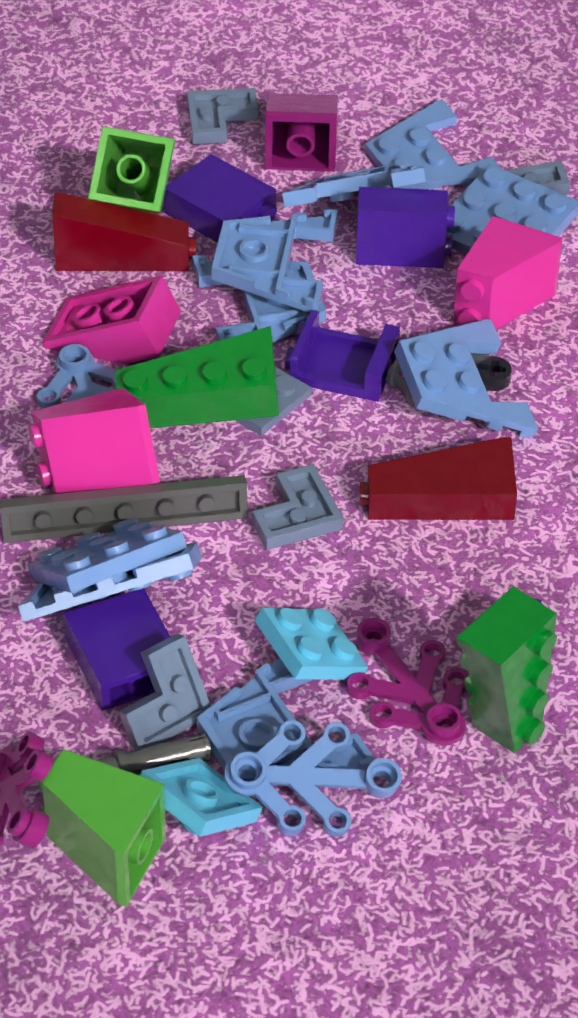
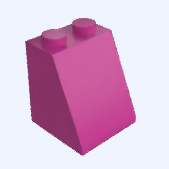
(506, 273)
(94, 443)

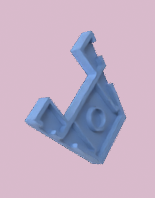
(414, 145)
(342, 185)
(257, 254)
(261, 310)
(448, 382)
(253, 715)

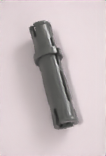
(161, 754)

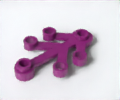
(410, 688)
(26, 823)

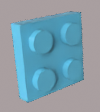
(310, 643)
(202, 798)

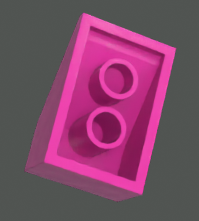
(117, 322)

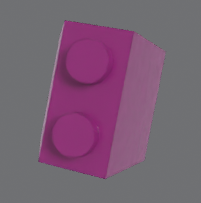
(301, 132)

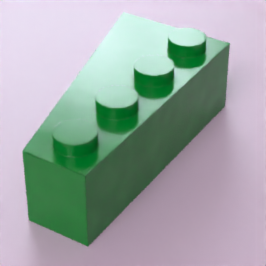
(207, 382)
(509, 668)

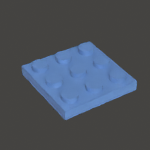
(512, 199)
(106, 555)

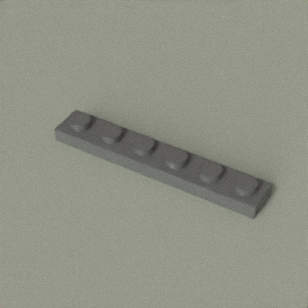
(101, 509)

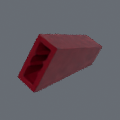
(117, 238)
(445, 484)

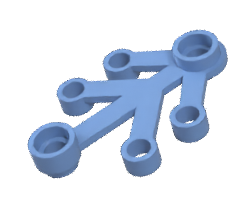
(76, 364)
(305, 777)

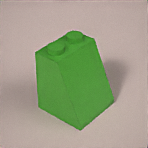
(131, 169)
(104, 821)

